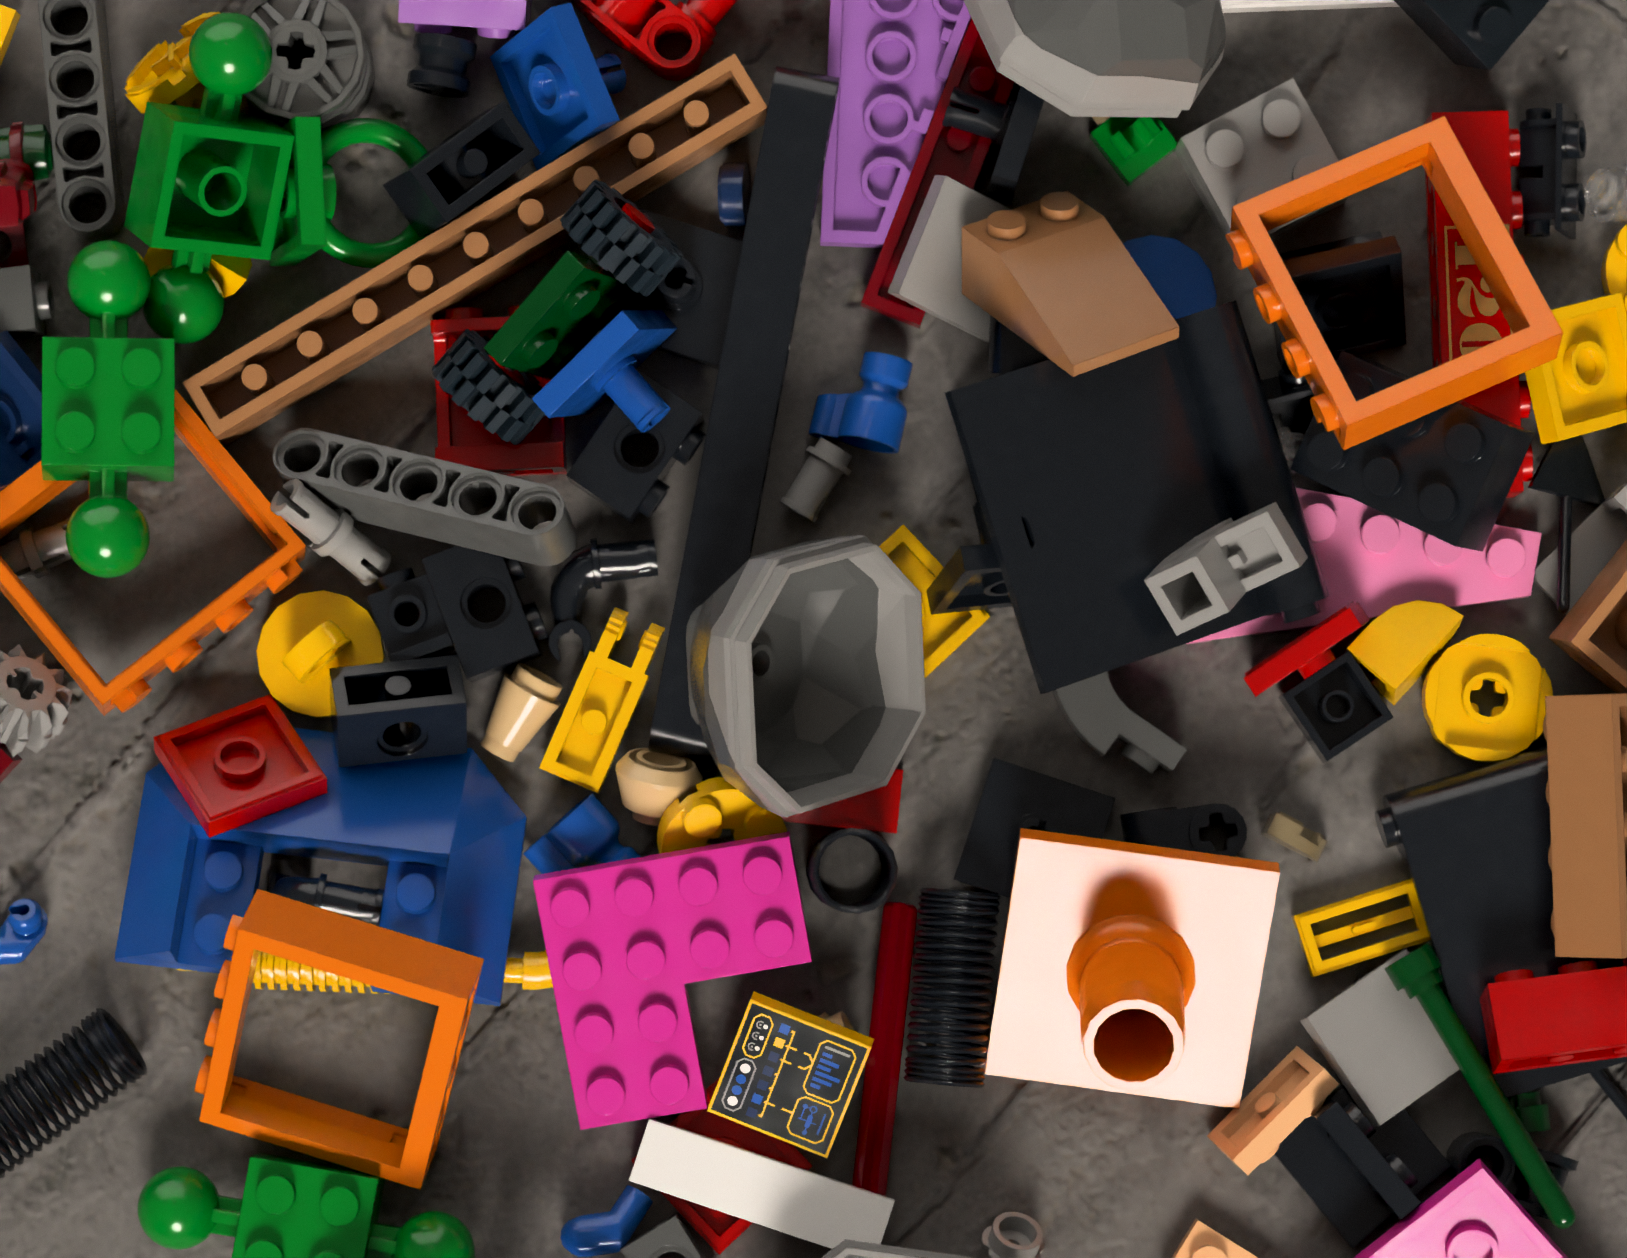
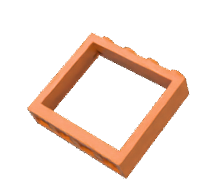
(1436, 148)
(179, 648)
(360, 954)

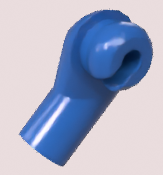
(21, 930)
(606, 1231)

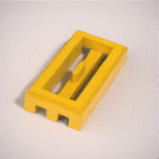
(1311, 943)

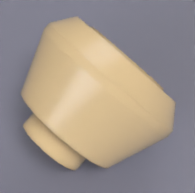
(654, 781)

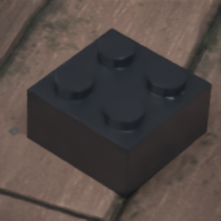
(1335, 707)

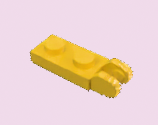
(600, 708)

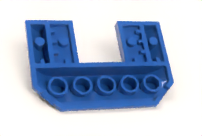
(433, 820)

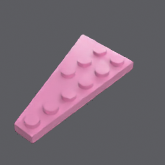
(1390, 563)

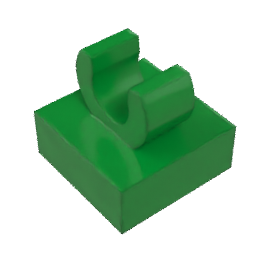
(1133, 145)

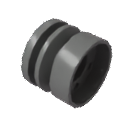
(329, 85)

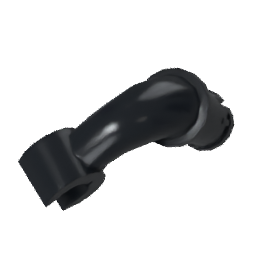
(587, 570)
(328, 895)

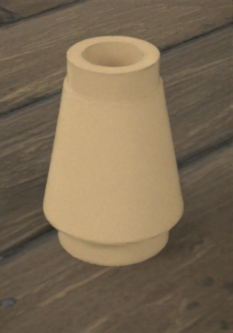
(520, 710)

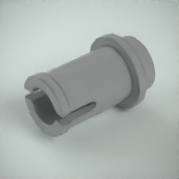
(817, 479)

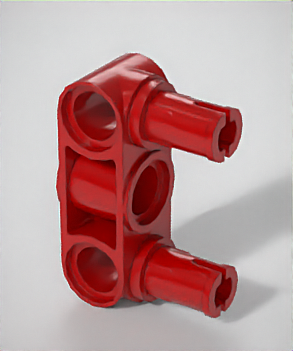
(643, 23)

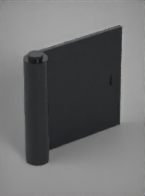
(1112, 476)
(1485, 887)

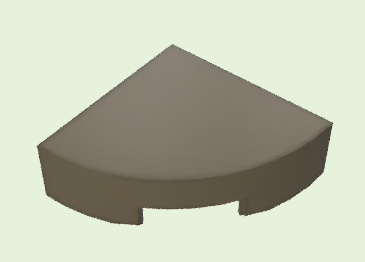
(1294, 835)

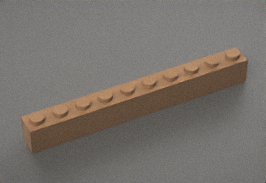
(472, 252)

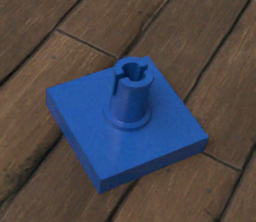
(558, 84)
(609, 369)

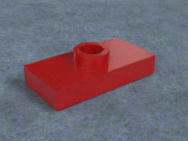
(1307, 652)

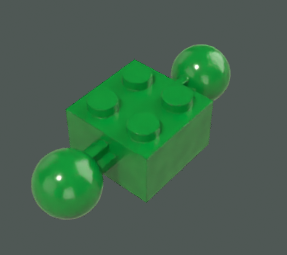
(208, 178)
(108, 409)
(293, 1213)

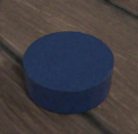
(734, 193)

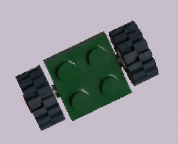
(561, 315)

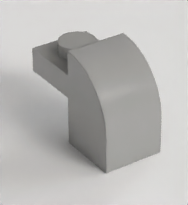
(1222, 565)

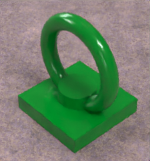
(311, 192)

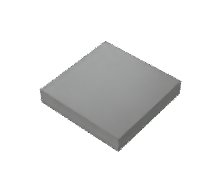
(932, 260)
(1380, 1044)

